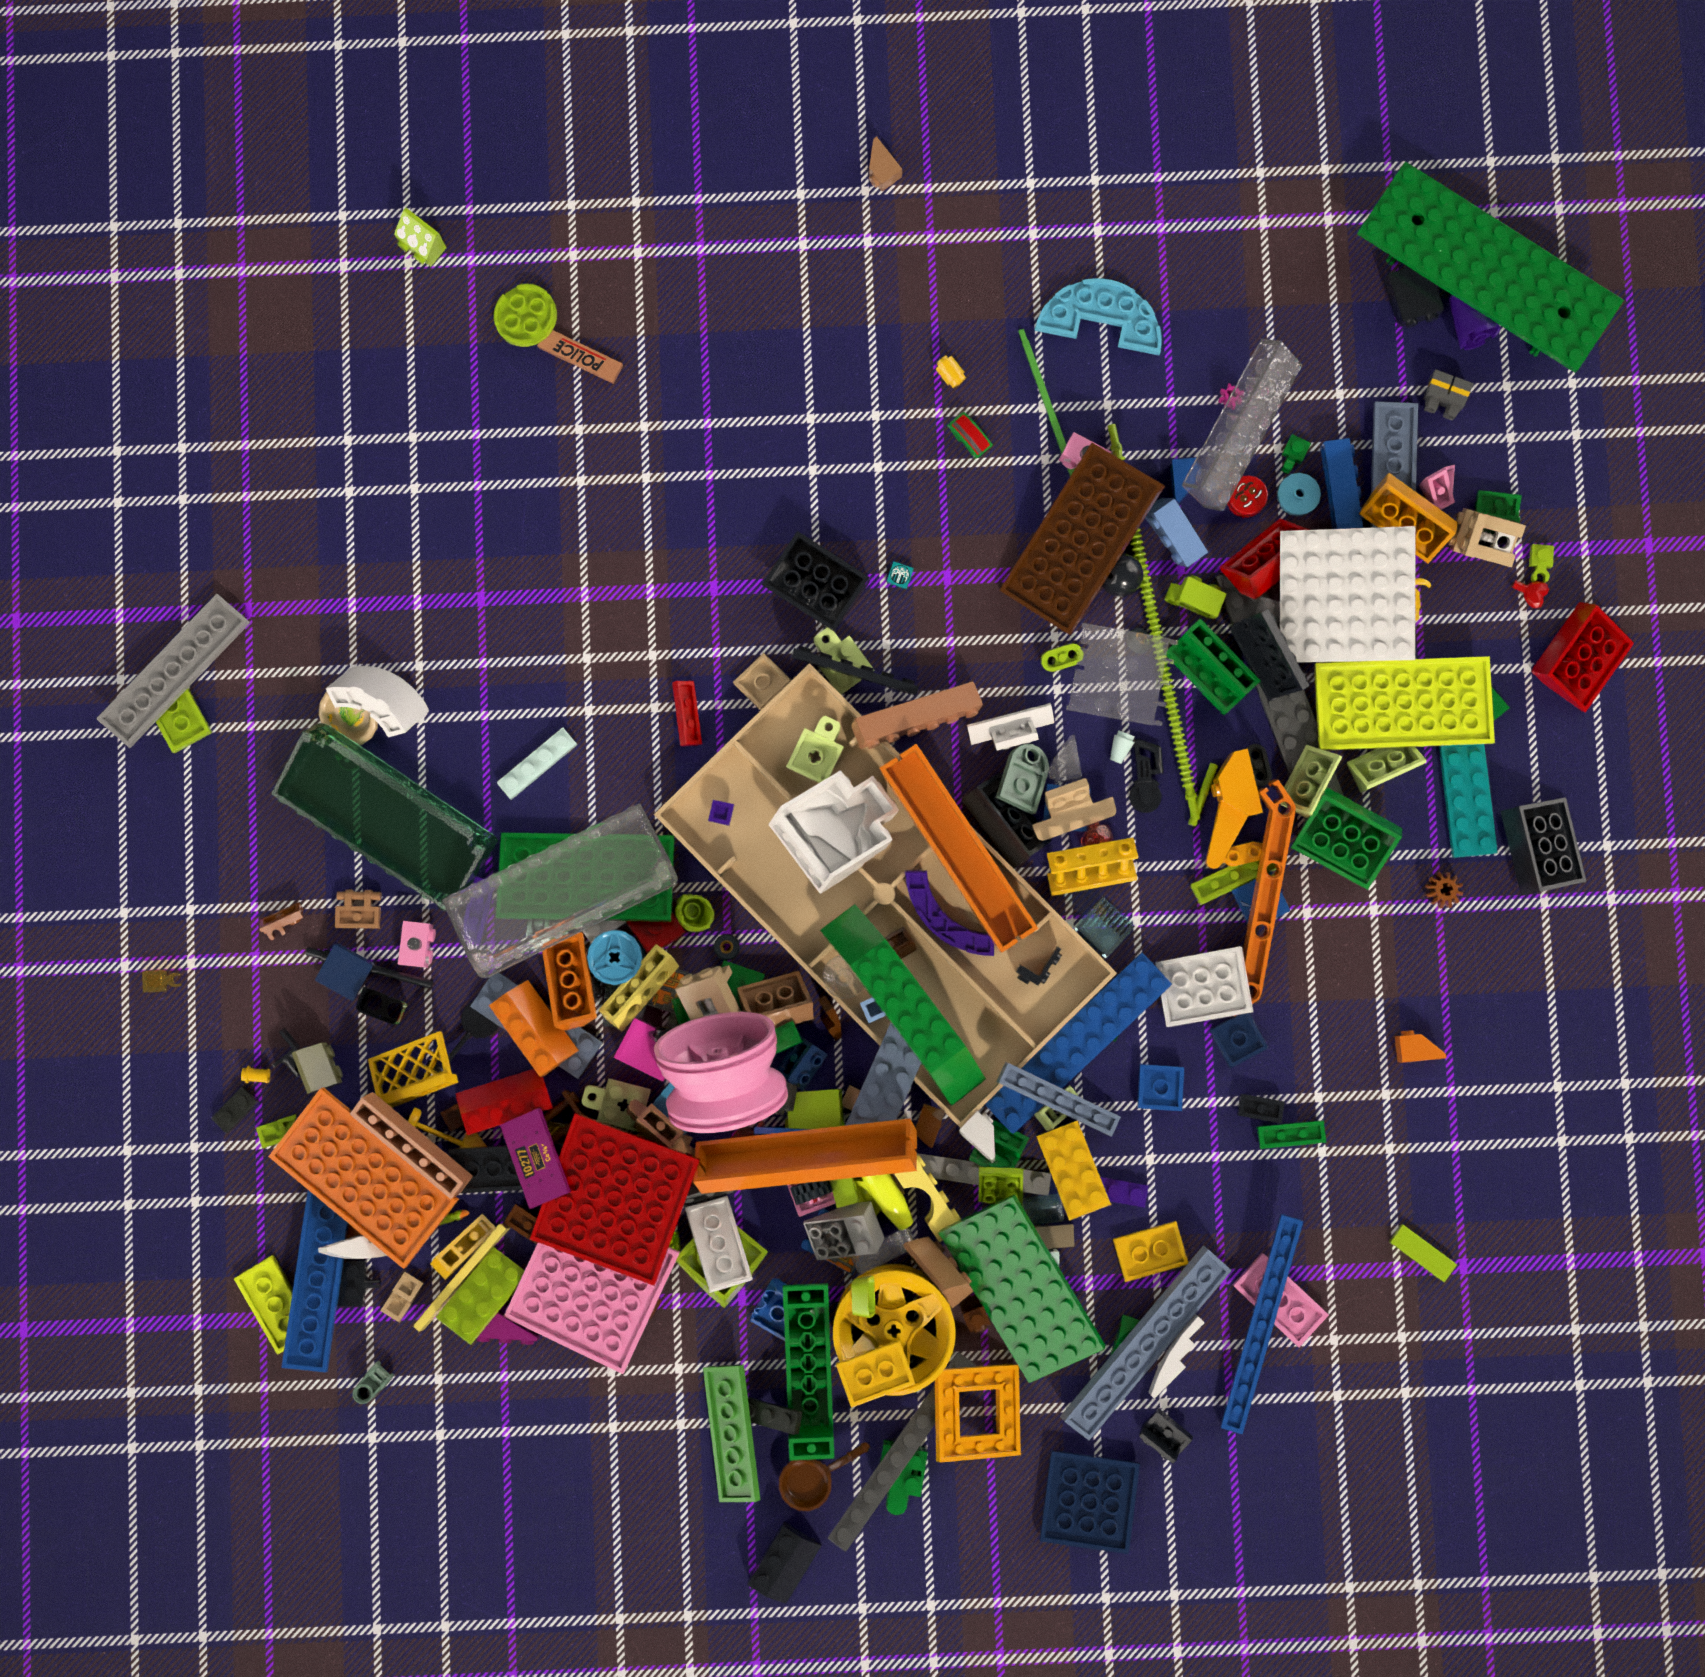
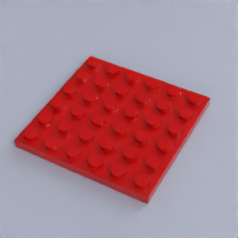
(620, 1199)

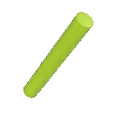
(1204, 790)

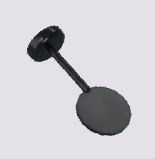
(475, 1025)

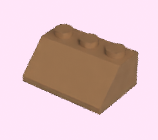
(778, 998)
(939, 1269)

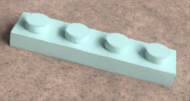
(537, 763)

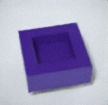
(721, 812)

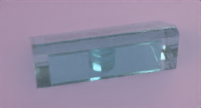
(1043, 1208)

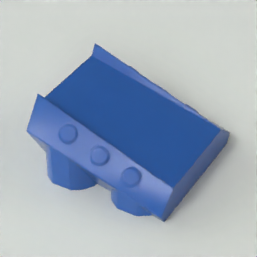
(770, 1311)

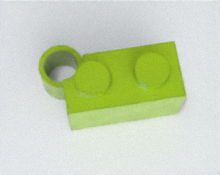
(1196, 597)

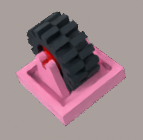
(811, 1196)

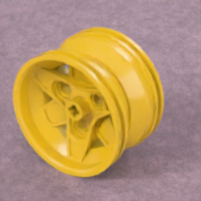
(892, 1310)

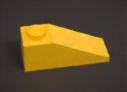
(462, 1247)

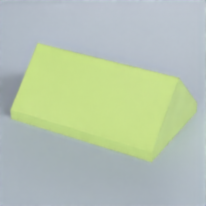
(1383, 765)
(1310, 779)

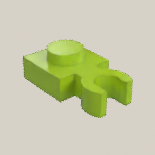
(1541, 558)

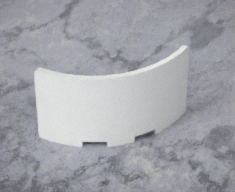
(382, 694)

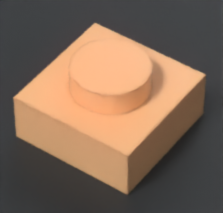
(850, 1097)

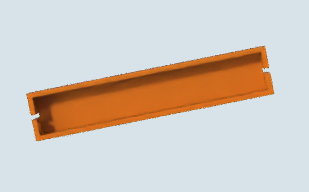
(958, 848)
(806, 1156)

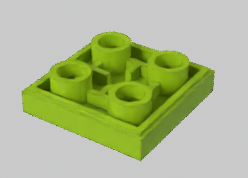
(999, 1184)

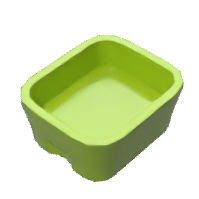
(863, 1297)

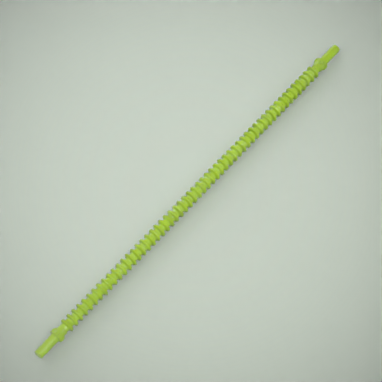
(1191, 796)

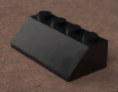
(1004, 823)

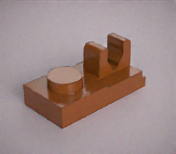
(289, 915)

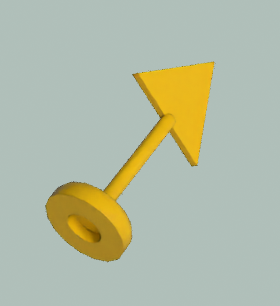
(469, 1141)

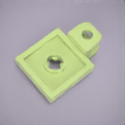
(840, 650)
(820, 741)
(608, 1098)

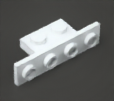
(1012, 728)

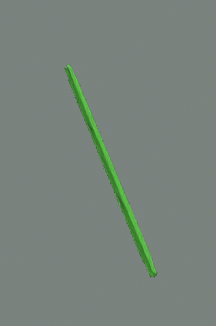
(1043, 392)

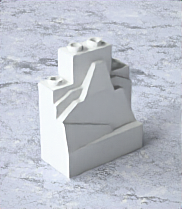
(835, 827)

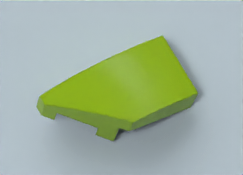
(272, 1133)

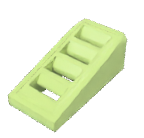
(1044, 1119)

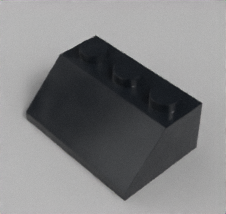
(783, 1563)

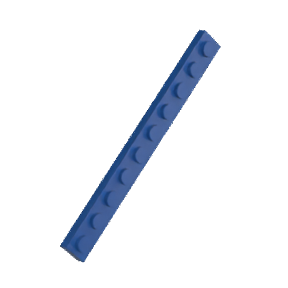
(1261, 1323)

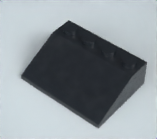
(816, 581)
(1543, 846)

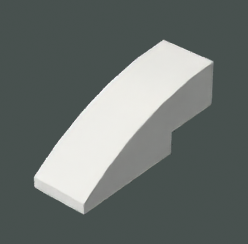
(352, 1248)

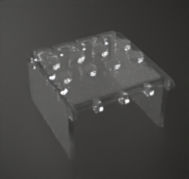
(1120, 674)

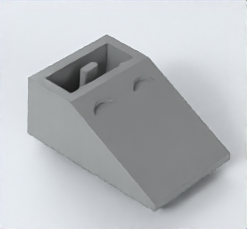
(845, 1232)

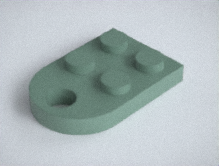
(1023, 779)

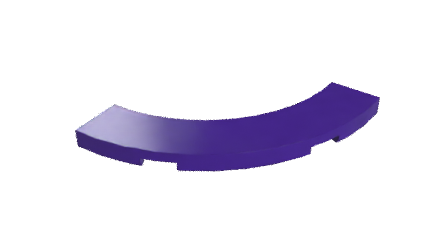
(939, 922)

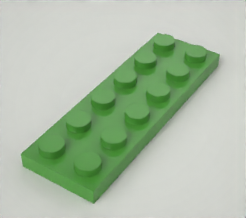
(731, 1433)

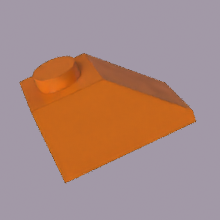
(1416, 1047)

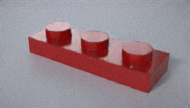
(687, 713)

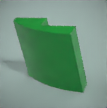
(1498, 505)
(1007, 1148)

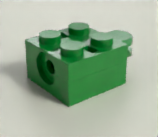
(908, 1482)

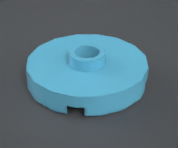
(1291, 502)

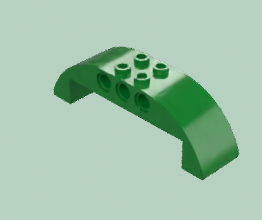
(809, 1369)

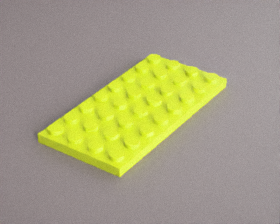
(1404, 703)

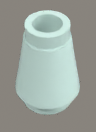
(1121, 746)

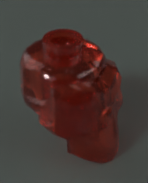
(1097, 834)

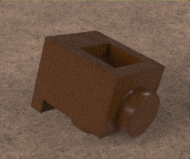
(976, 1318)

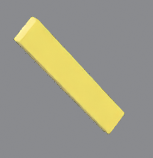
(461, 1277)

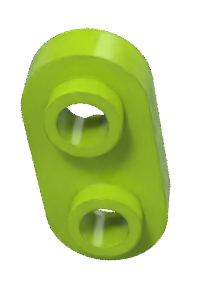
(1061, 657)

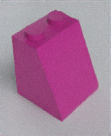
(638, 1049)

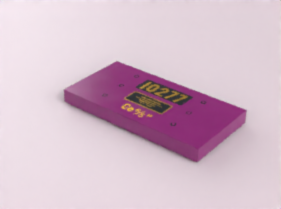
(535, 1158)

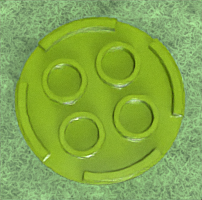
(525, 315)

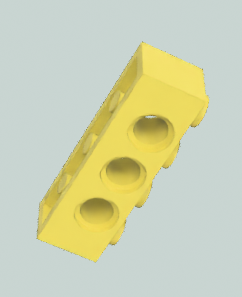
(637, 992)

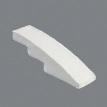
(1170, 1365)

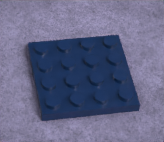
(1089, 1501)

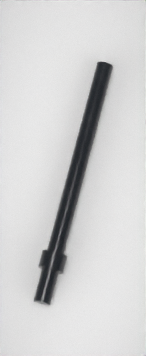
(378, 970)

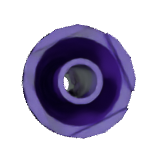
(1471, 325)

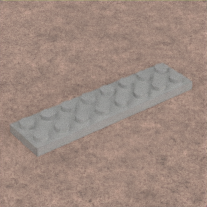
(173, 670)

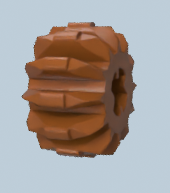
(1444, 898)

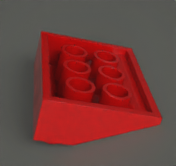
(1583, 655)

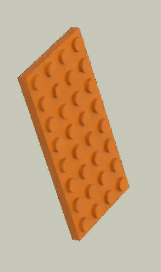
(361, 1178)

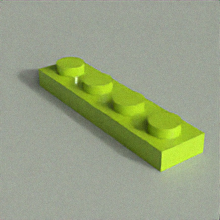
(1226, 881)

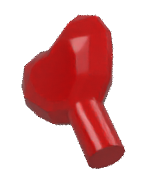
(1533, 592)

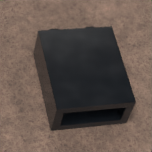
(1412, 297)

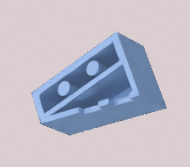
(1175, 532)

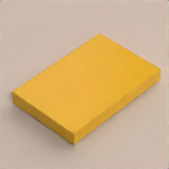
(1150, 1251)
(875, 1373)

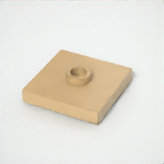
(762, 681)

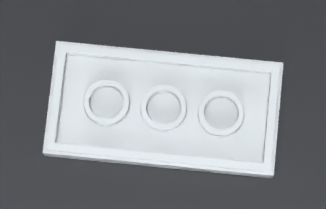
(718, 1244)

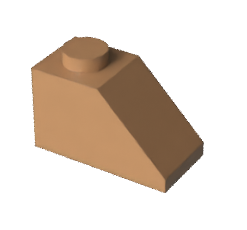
(883, 167)

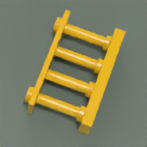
(1092, 866)

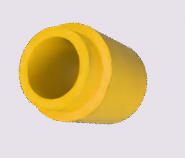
(950, 371)

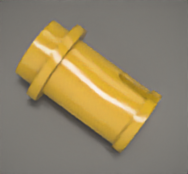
(255, 1075)

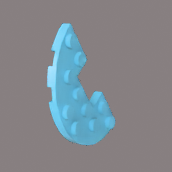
(1104, 303)

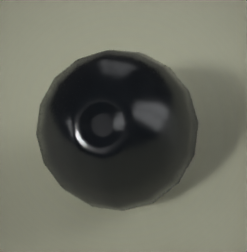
(1125, 577)

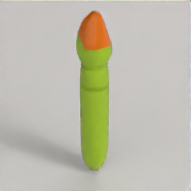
(457, 1215)

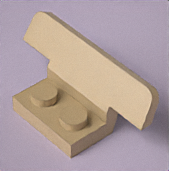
(1072, 809)

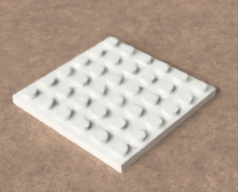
(1348, 593)

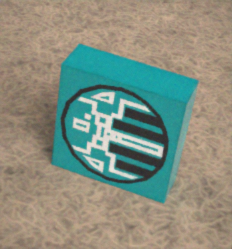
(900, 575)

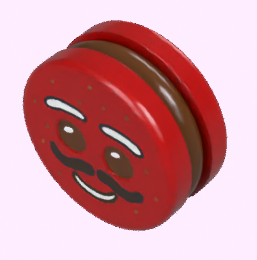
(1248, 497)

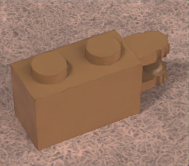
(653, 1124)

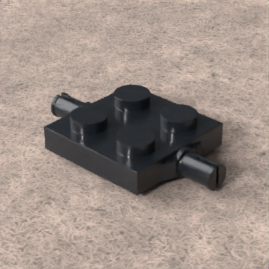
(355, 1284)

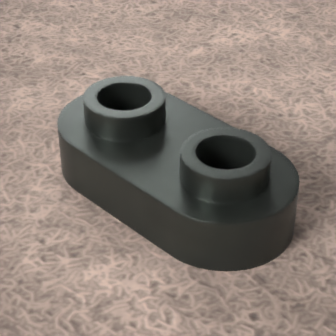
(1260, 765)

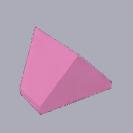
(1439, 487)

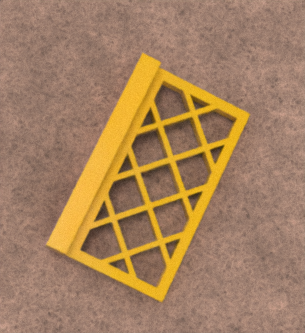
(419, 1088)

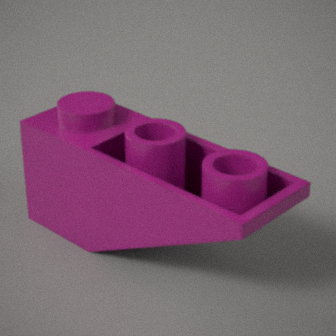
(506, 1331)

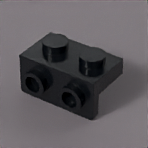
(1165, 1435)

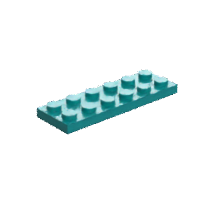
(1468, 800)

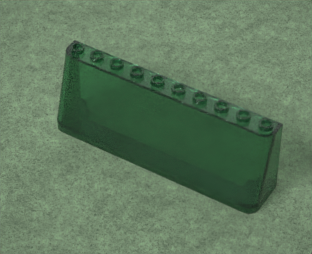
(383, 814)

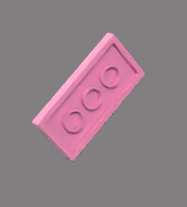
(1297, 1312)

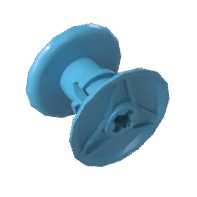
(602, 959)

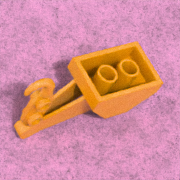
(1237, 800)

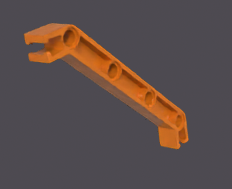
(1267, 886)

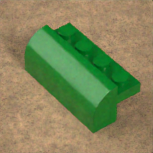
(1212, 667)

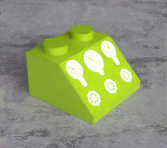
(418, 238)

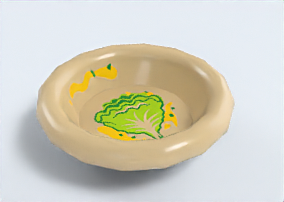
(350, 722)

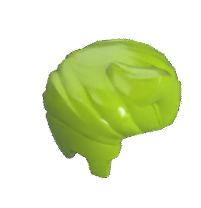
(694, 913)

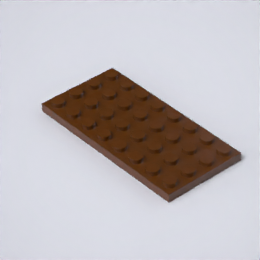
(1081, 538)

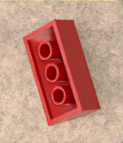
(1258, 563)
(502, 1101)

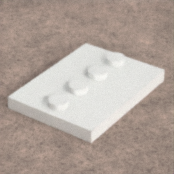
(1205, 987)

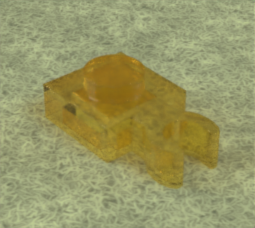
(158, 980)

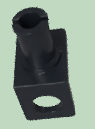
(288, 1059)

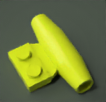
(886, 1198)

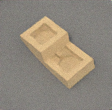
(402, 1297)

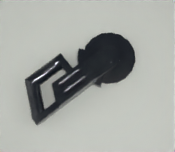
(1145, 794)

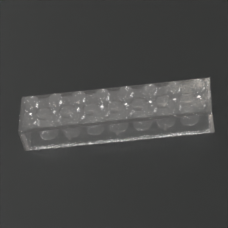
(1242, 424)

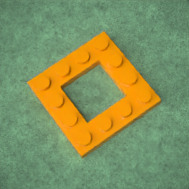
(1005, 1441)

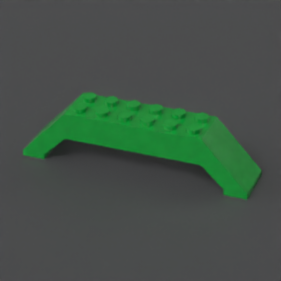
(904, 1003)

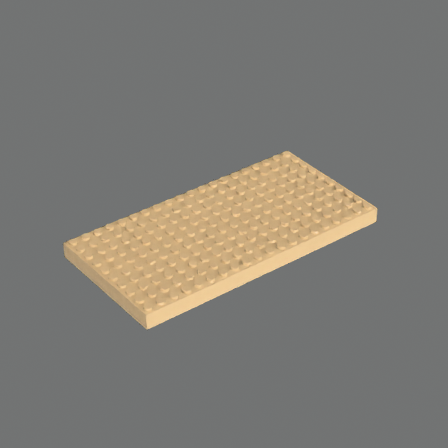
(976, 994)

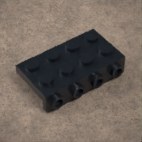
(1269, 655)

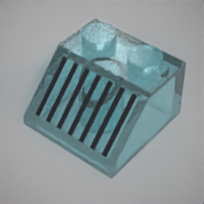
(1104, 927)

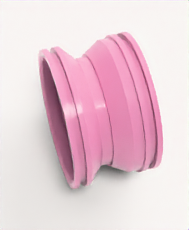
(721, 1072)

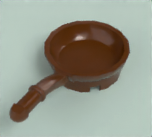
(808, 1482)

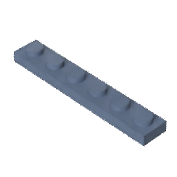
(1058, 1099)

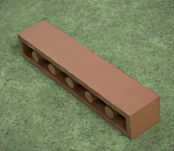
(917, 715)
(411, 1145)

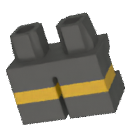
(1446, 393)

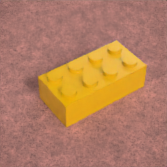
(1073, 1170)

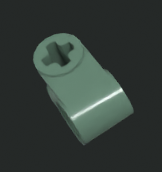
(374, 1380)

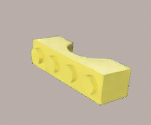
(939, 1213)

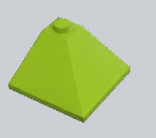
(690, 1262)

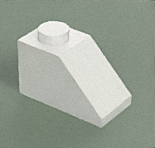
(980, 1134)

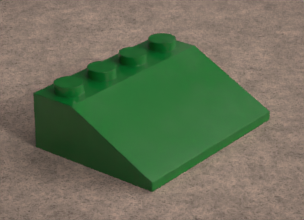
(1347, 838)

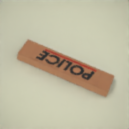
(581, 356)

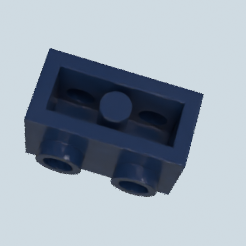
(801, 1063)

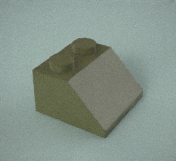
(317, 1067)

